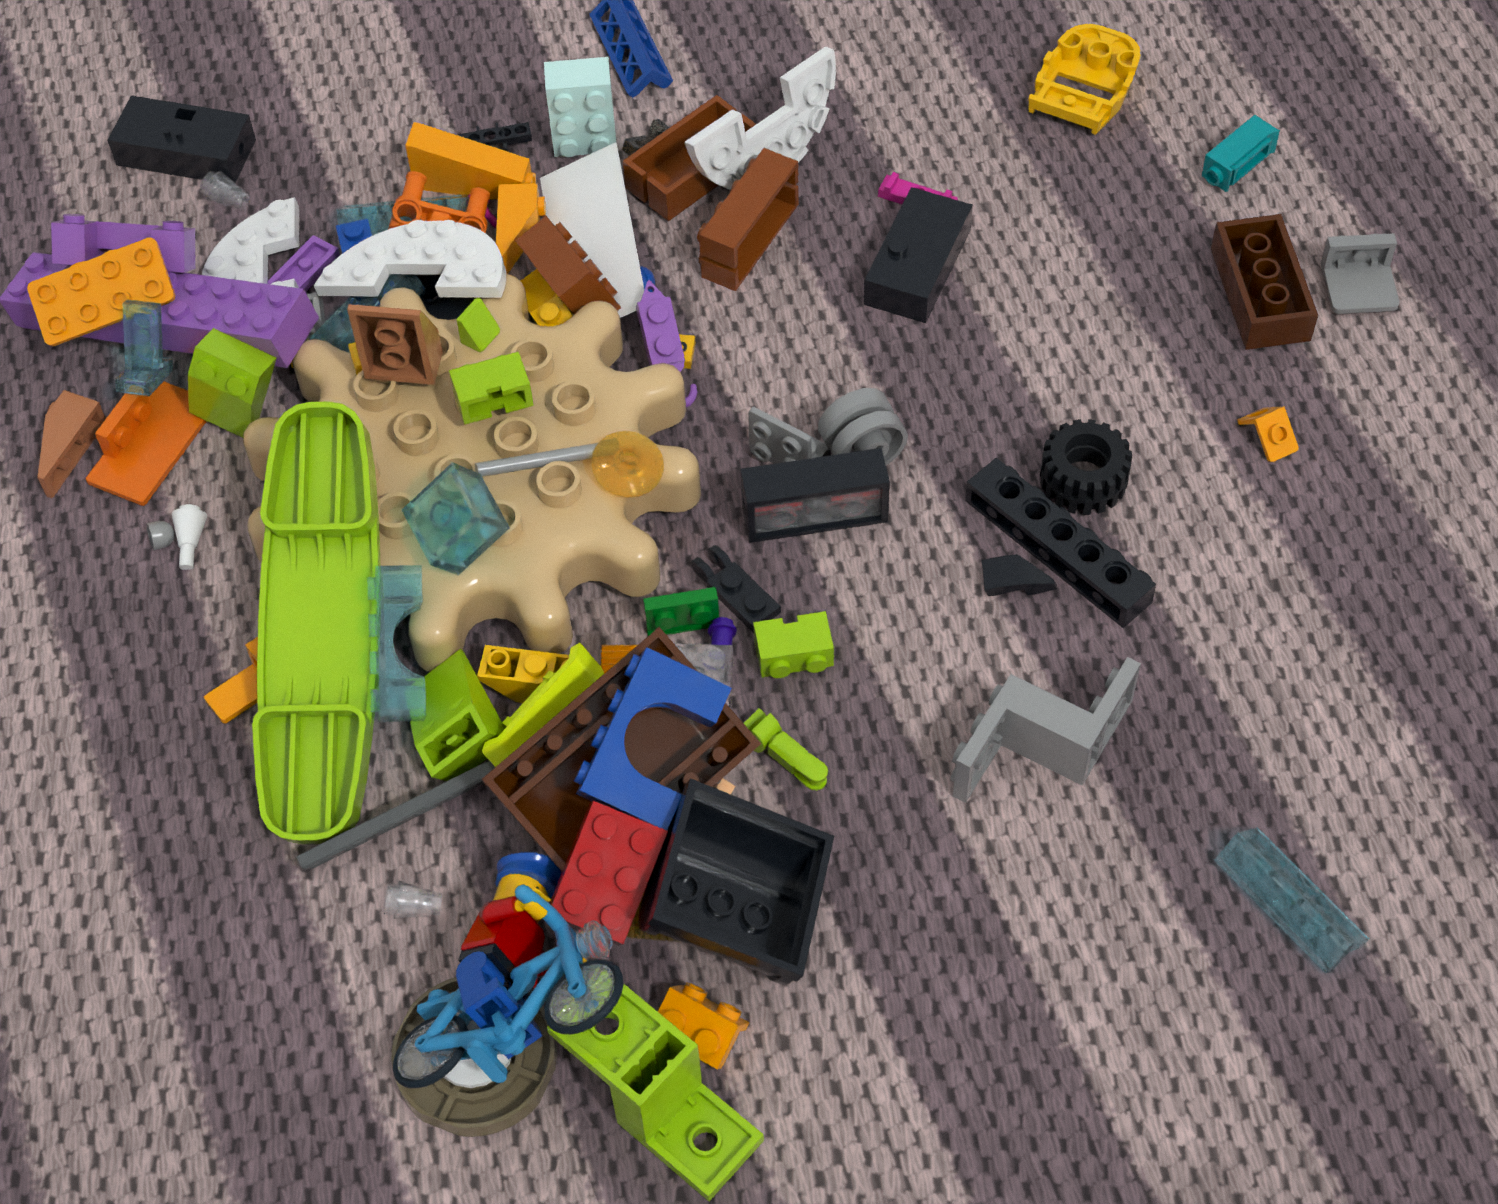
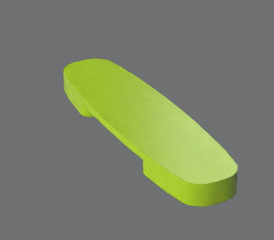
(314, 624)

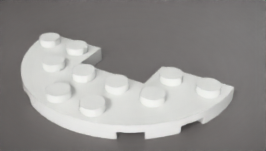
(724, 147)
(245, 249)
(458, 252)

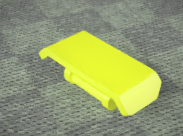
(544, 703)

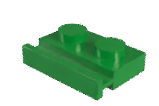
(681, 611)

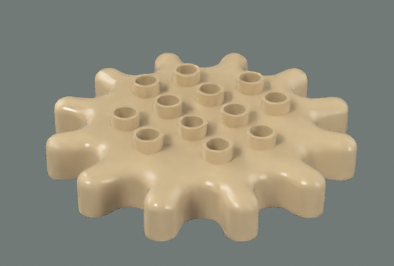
(558, 514)

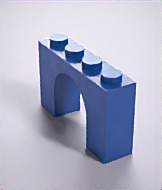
(652, 684)

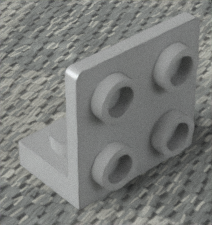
(780, 442)

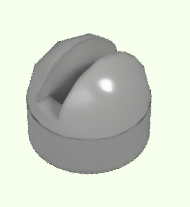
(160, 534)

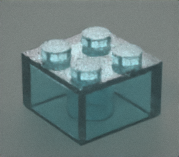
(455, 519)

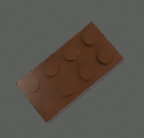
(1263, 282)

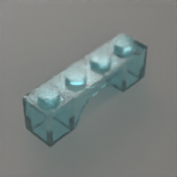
(399, 691)

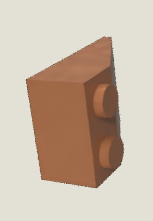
(396, 344)

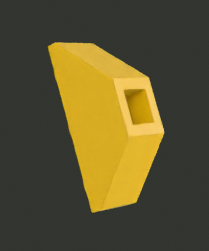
(515, 670)

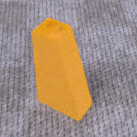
(460, 164)

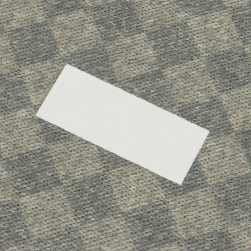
(595, 210)

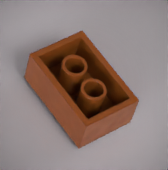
(564, 266)

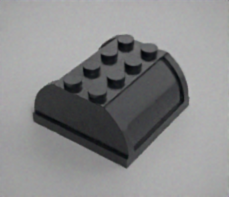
(738, 882)

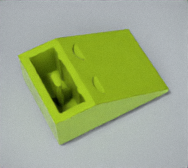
(455, 721)

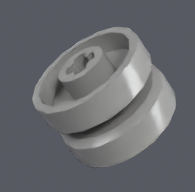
(861, 423)

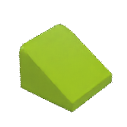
(477, 326)

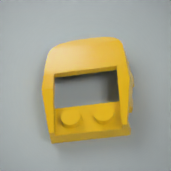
(1091, 57)

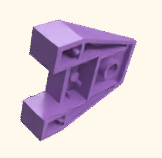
(83, 240)

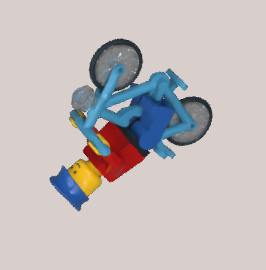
(502, 970)

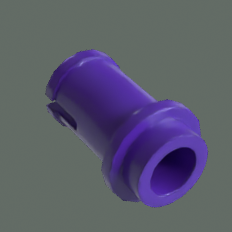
(722, 631)

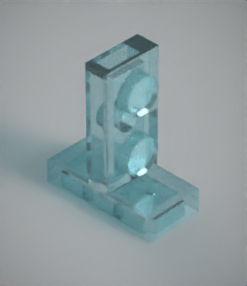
(143, 349)

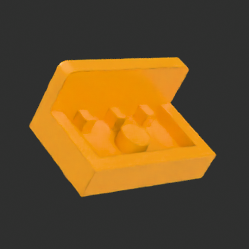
(703, 1021)

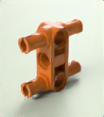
(410, 205)

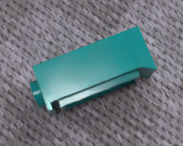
(1240, 153)

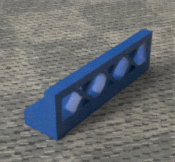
(635, 36)

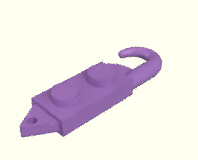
(661, 332)

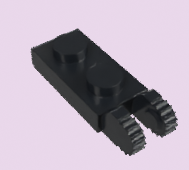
(736, 589)

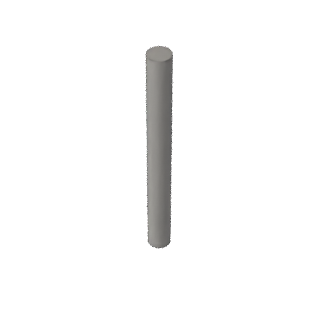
(534, 460)

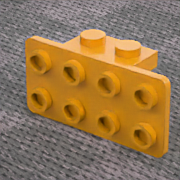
(93, 290)

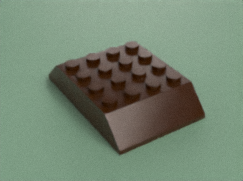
(660, 744)

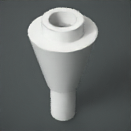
(188, 526)

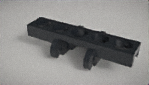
(500, 133)

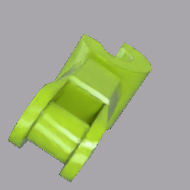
(787, 751)

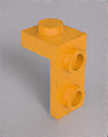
(238, 692)

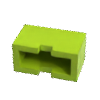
(491, 386)
(794, 645)

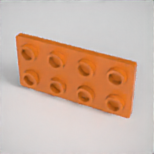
(143, 442)

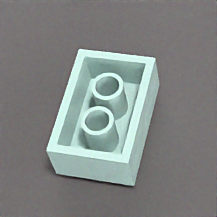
(580, 105)

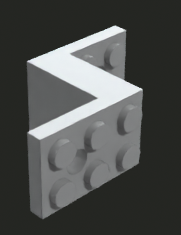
(1043, 729)

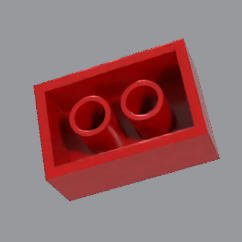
(607, 870)

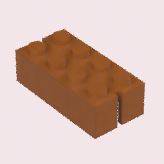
(663, 169)
(748, 219)

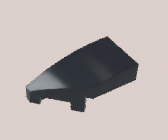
(1012, 574)

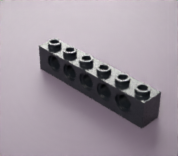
(1015, 517)

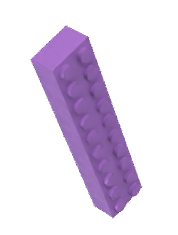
(256, 313)

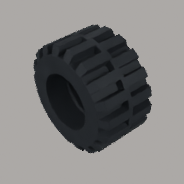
(1080, 487)

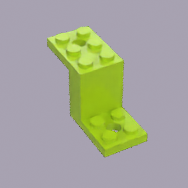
(662, 1095)

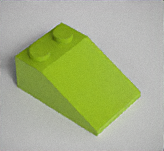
(228, 381)

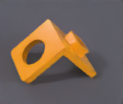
(1273, 430)

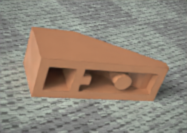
(66, 437)

